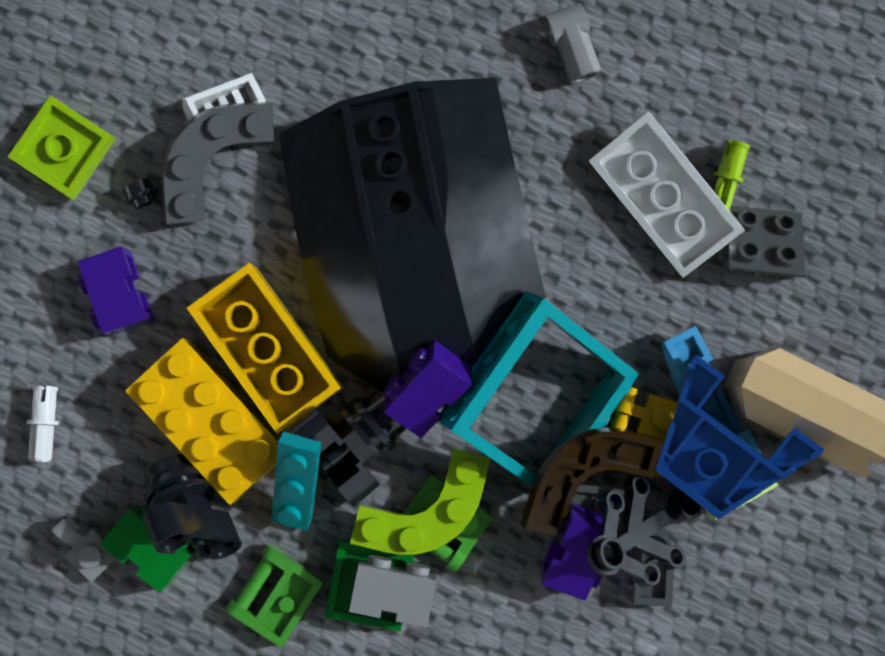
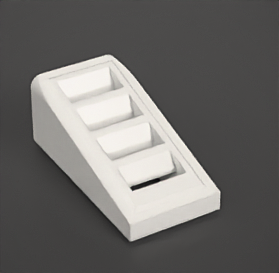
(218, 93)

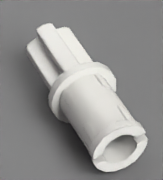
(42, 423)

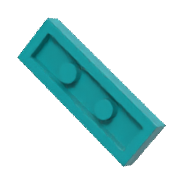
(295, 480)

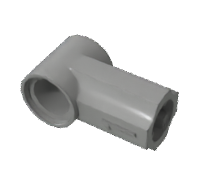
(570, 32)

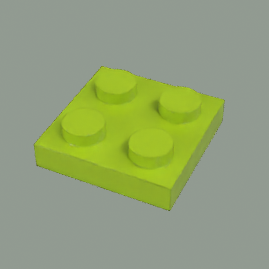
(62, 147)

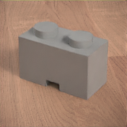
(393, 590)

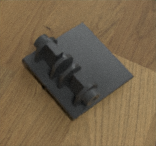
(768, 245)

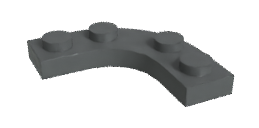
(195, 145)
(657, 595)

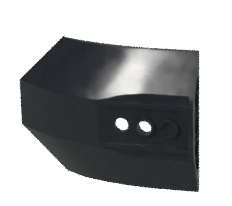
(419, 275)

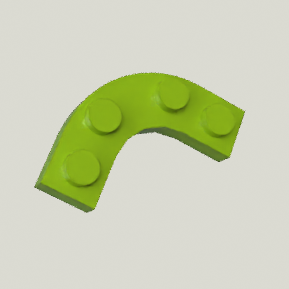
(433, 526)

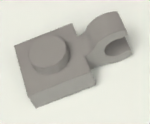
(85, 552)

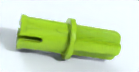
(730, 170)

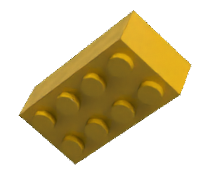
(264, 347)
(207, 419)

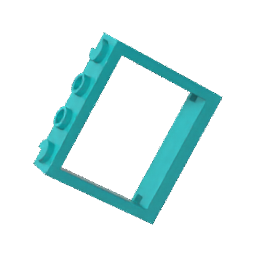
(501, 357)

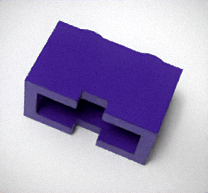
(112, 292)
(432, 379)
(566, 563)

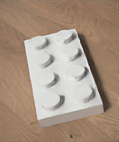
(666, 195)

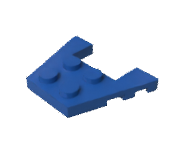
(714, 462)

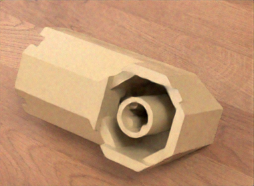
(785, 392)

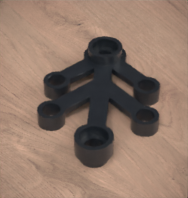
(638, 533)

